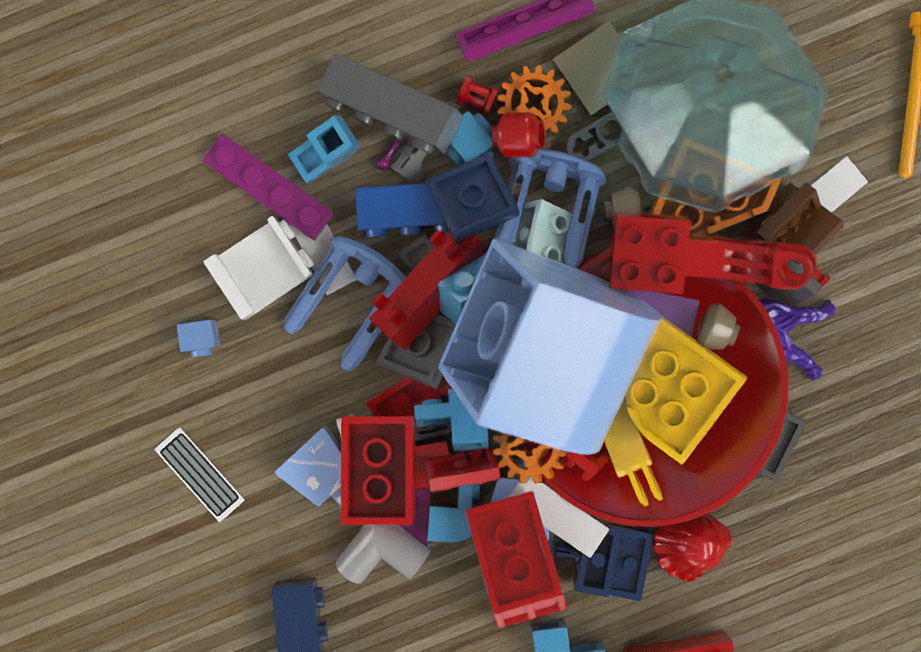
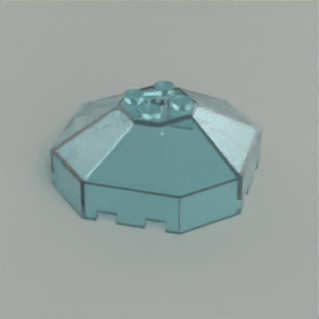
(707, 137)

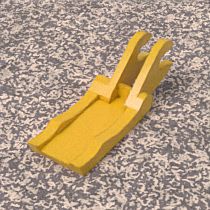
(630, 453)

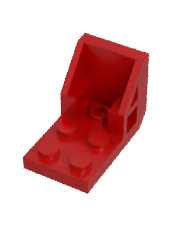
(515, 559)

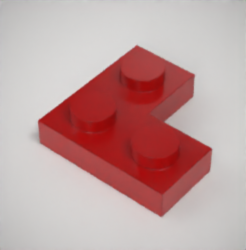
(461, 469)

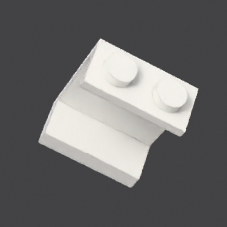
(260, 268)

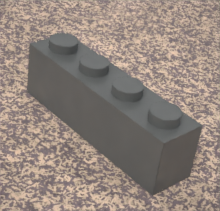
(390, 104)

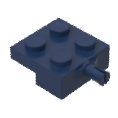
(616, 566)

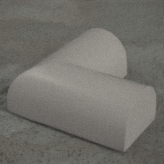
(377, 543)

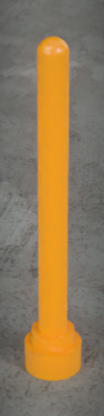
(913, 102)

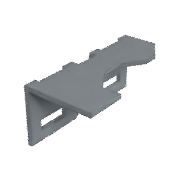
(412, 167)

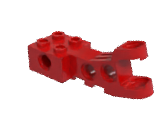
(659, 252)

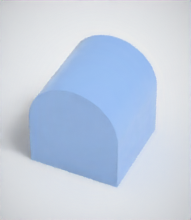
(546, 349)

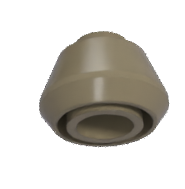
(624, 201)
(717, 328)

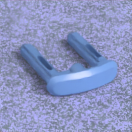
(557, 168)
(372, 265)

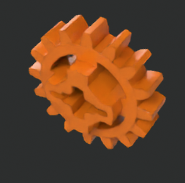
(545, 94)
(532, 459)

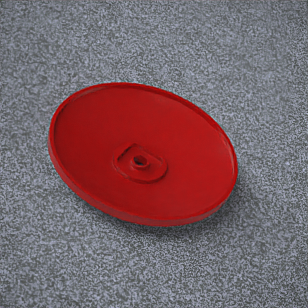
(729, 451)

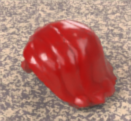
(691, 546)

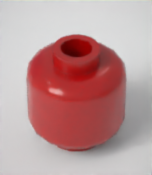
(519, 135)

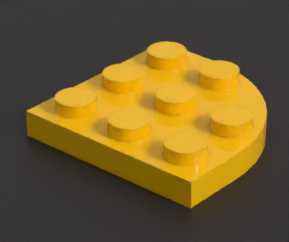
(679, 391)

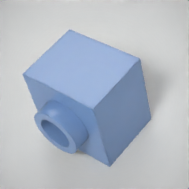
(198, 337)

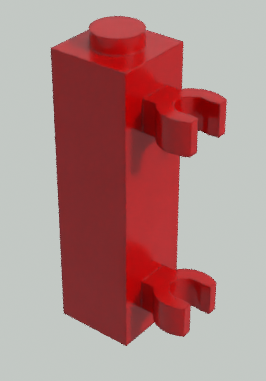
(417, 298)

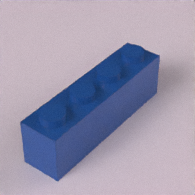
(397, 208)

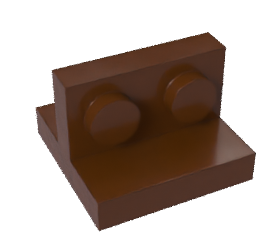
(796, 218)

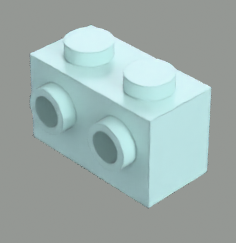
(543, 229)

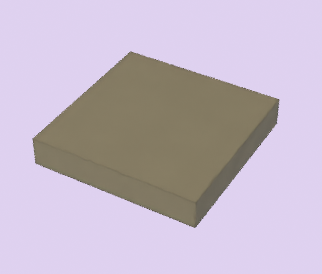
(588, 65)

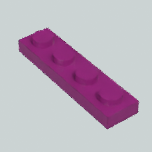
(519, 25)
(268, 187)

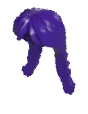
(786, 318)

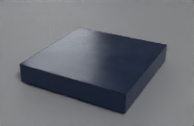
(472, 197)

